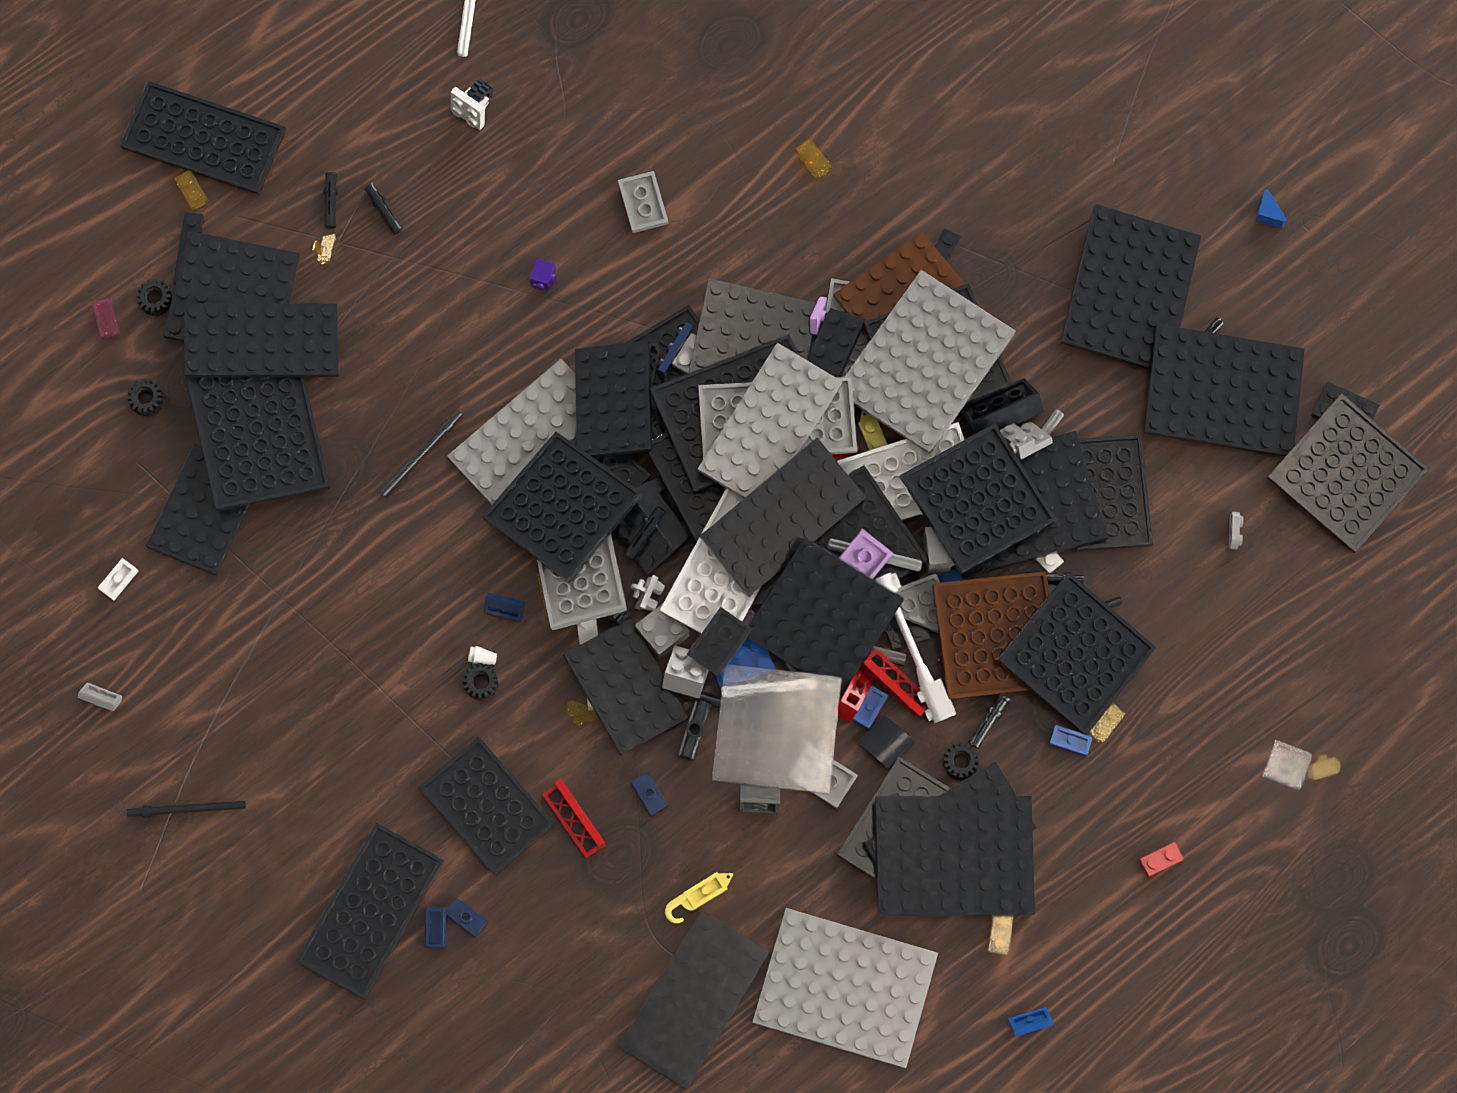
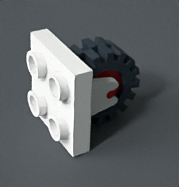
(472, 103)

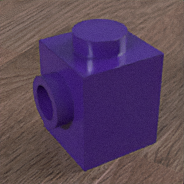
(543, 275)

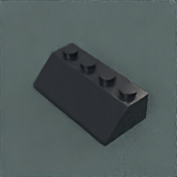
(1002, 408)

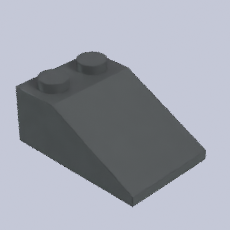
(759, 799)

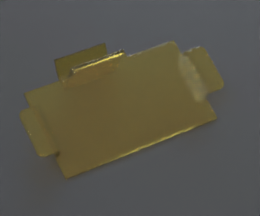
(325, 248)
(581, 713)
(1323, 767)

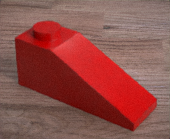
(854, 694)

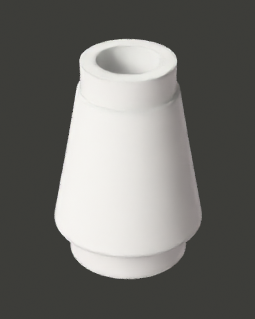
(480, 655)

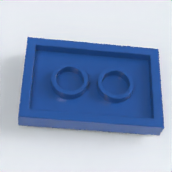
(749, 655)

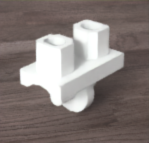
(644, 600)

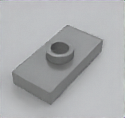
(100, 696)

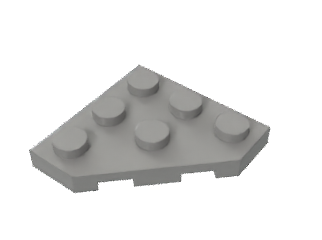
(919, 602)

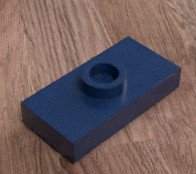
(504, 607)
(649, 794)
(466, 917)
(435, 927)

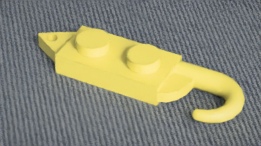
(871, 431)
(699, 894)

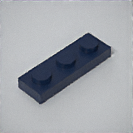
(673, 349)

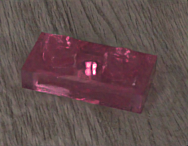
(106, 318)

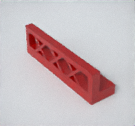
(892, 686)
(579, 813)

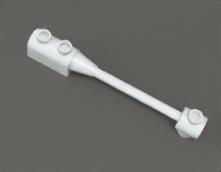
(931, 690)

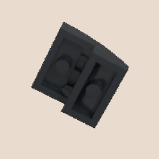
(886, 742)

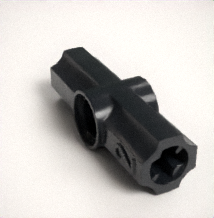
(691, 741)

